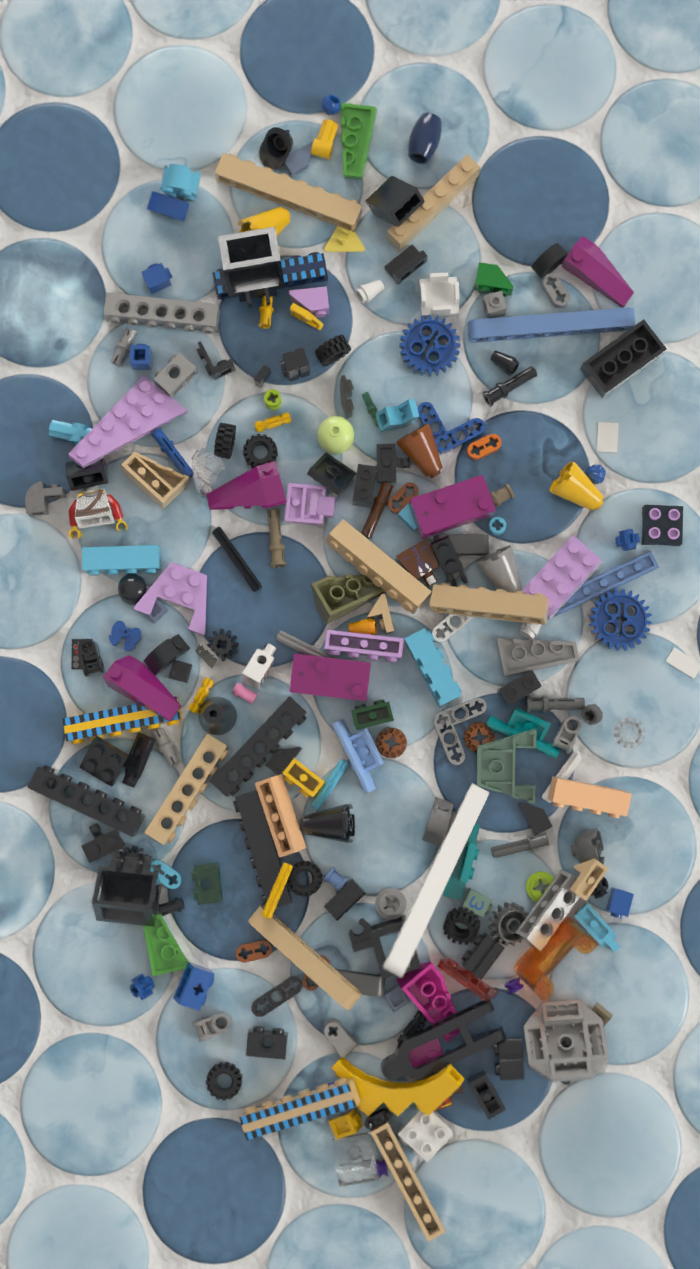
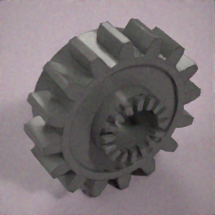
(500, 923)

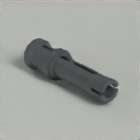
(544, 704)

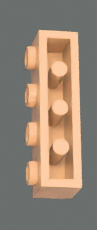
(589, 796)
(280, 815)

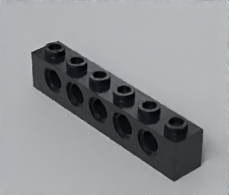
(221, 780)
(40, 784)

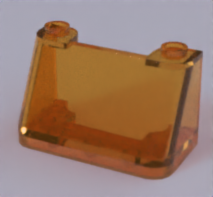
(536, 964)

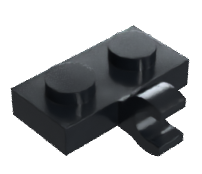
(388, 462)
(102, 844)

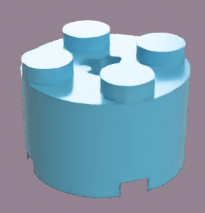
(180, 181)

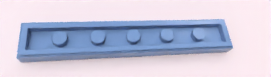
(611, 579)

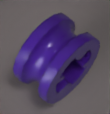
(513, 985)
(381, 1168)

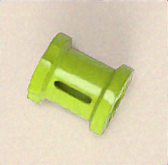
(272, 393)

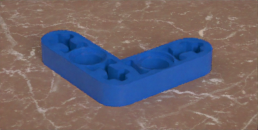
(443, 435)

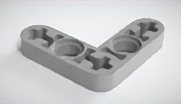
(452, 720)

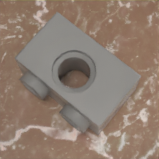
(186, 371)

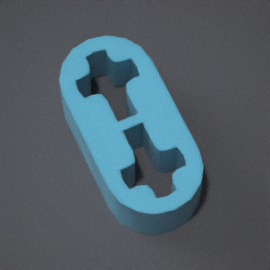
(168, 870)

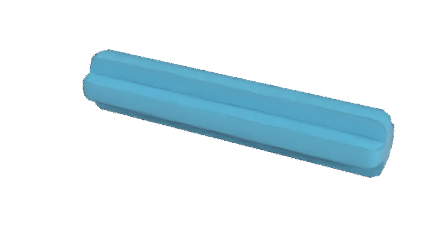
(329, 784)

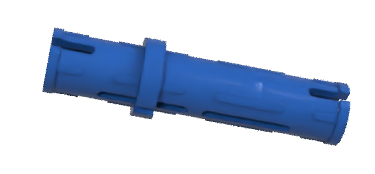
(168, 447)

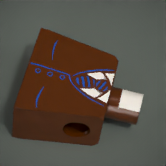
(420, 562)

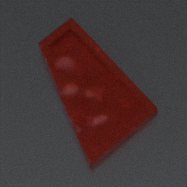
(468, 979)

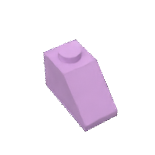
(312, 299)

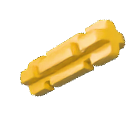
(272, 422)
(201, 695)

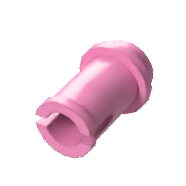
(244, 693)

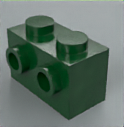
(372, 715)

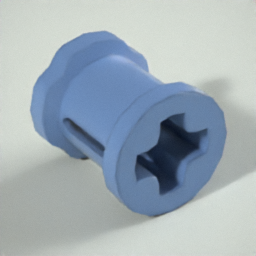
(335, 879)

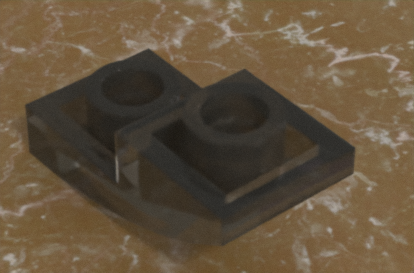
(346, 392)

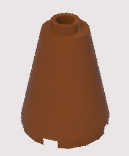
(422, 450)

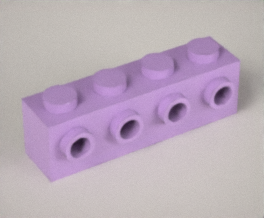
(363, 644)

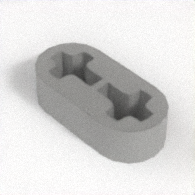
(559, 288)

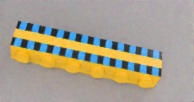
(114, 722)

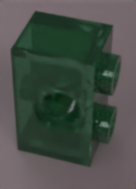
(212, 872)

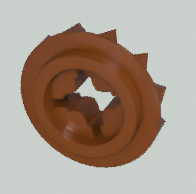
(472, 731)
(383, 748)

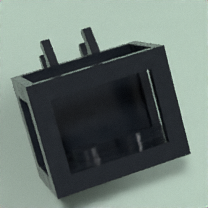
(252, 264)
(128, 891)
(370, 938)

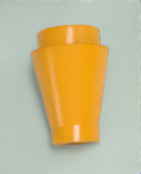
(364, 626)

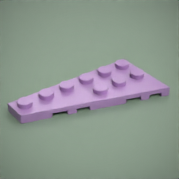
(133, 417)

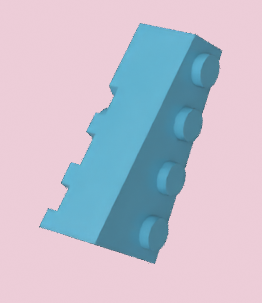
(432, 667)

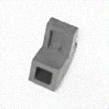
(38, 495)
(438, 821)

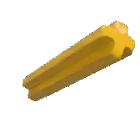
(277, 890)

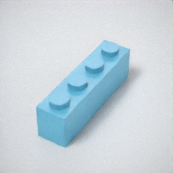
(120, 559)

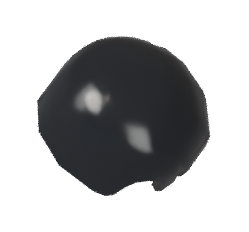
(131, 588)

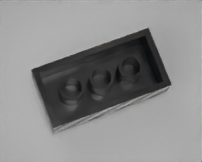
(623, 358)

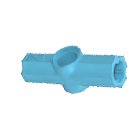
(71, 432)

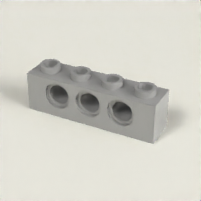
(549, 911)

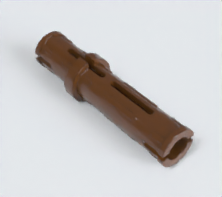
(377, 509)

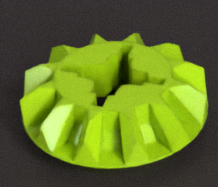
(533, 881)

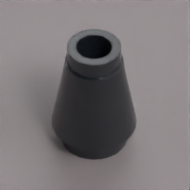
(505, 362)

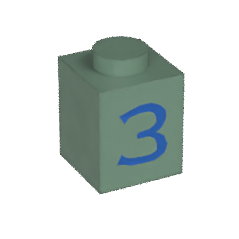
(477, 902)

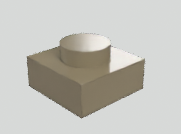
(602, 1013)

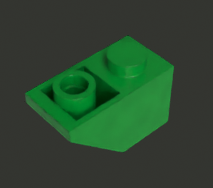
(492, 279)

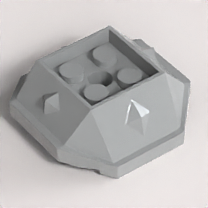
(570, 1023)

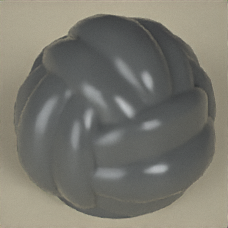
(592, 714)

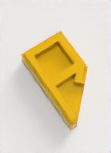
(305, 316)

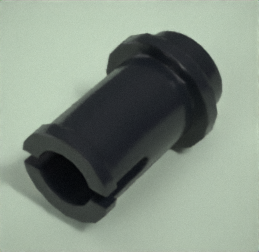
(172, 906)

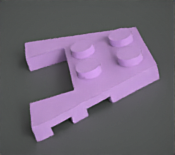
(182, 588)

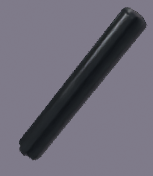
(237, 559)

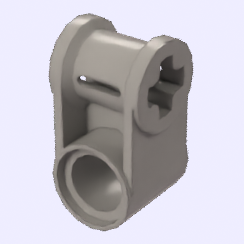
(566, 735)
(209, 1027)
(341, 1040)

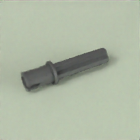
(520, 846)

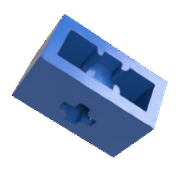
(192, 996)

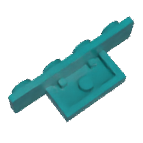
(522, 721)
(463, 868)

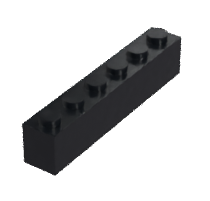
(261, 843)

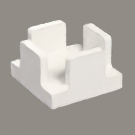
(439, 295)

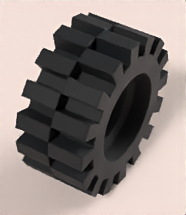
(332, 350)
(224, 440)
(256, 441)
(316, 878)
(466, 918)
(224, 1093)

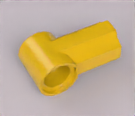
(323, 143)

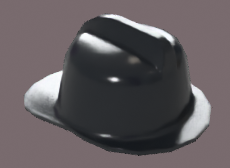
(275, 148)

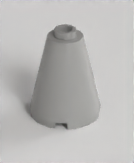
(501, 569)

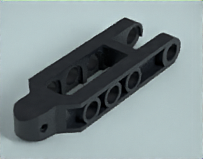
(399, 1064)

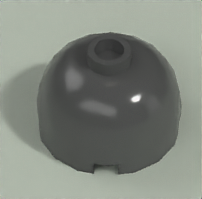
(588, 846)

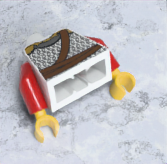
(94, 509)

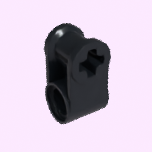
(90, 659)

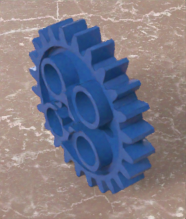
(414, 337)
(637, 622)

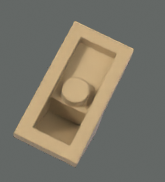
(381, 609)
(591, 874)

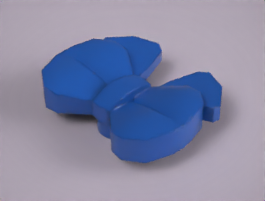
(131, 636)

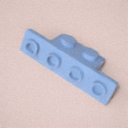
(361, 753)

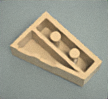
(154, 480)

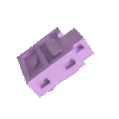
(308, 504)

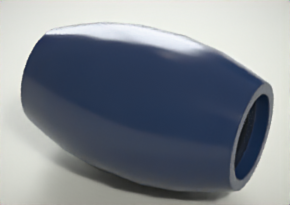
(424, 138)

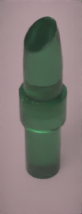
(371, 408)

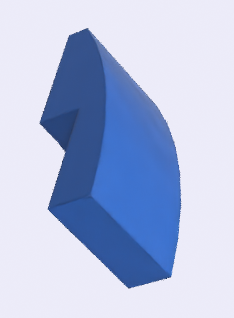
(168, 206)

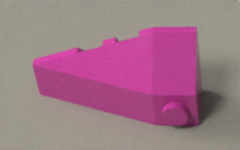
(429, 993)

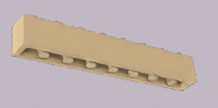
(288, 192)

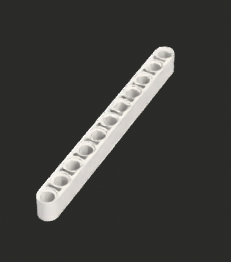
(435, 881)

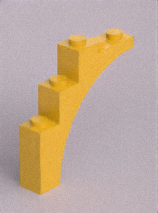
(397, 1096)

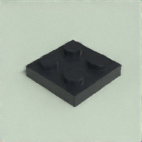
(331, 473)
(104, 761)

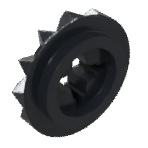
(378, 1118)

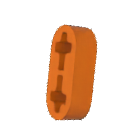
(486, 450)

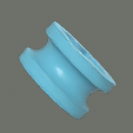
(493, 530)

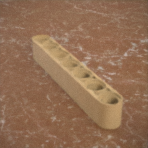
(306, 959)

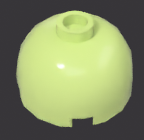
(335, 435)

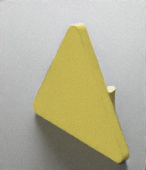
(344, 241)

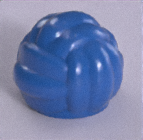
(331, 104)
(596, 474)

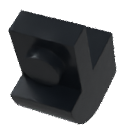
(165, 654)

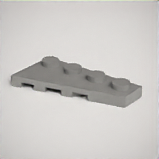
(529, 655)

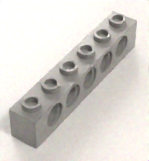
(115, 302)

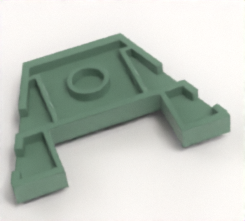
(497, 765)

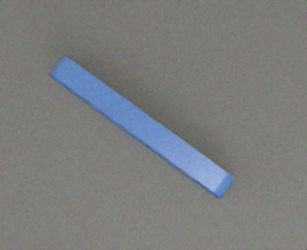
(551, 325)

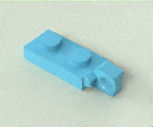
(596, 927)

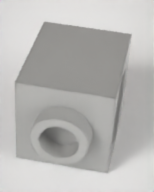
(494, 305)

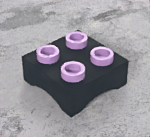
(662, 525)

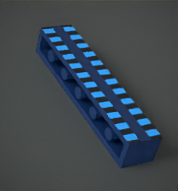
(295, 270)

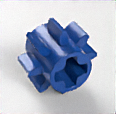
(627, 539)
(142, 986)

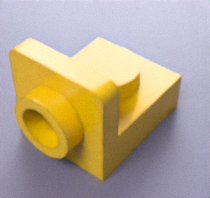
(346, 1124)

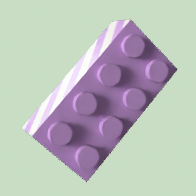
(564, 574)

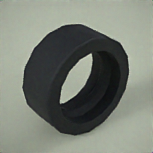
(549, 260)

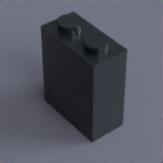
(395, 201)

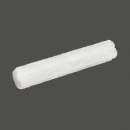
(565, 771)

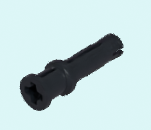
(502, 389)

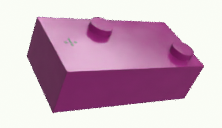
(452, 506)
(330, 677)

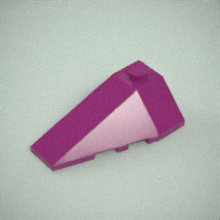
(594, 268)
(253, 488)
(140, 685)

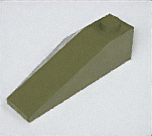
(342, 595)

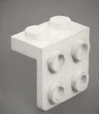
(425, 1134)

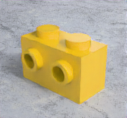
(300, 775)

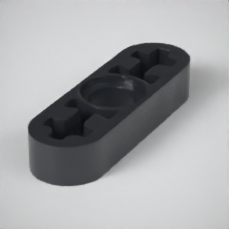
(267, 1008)

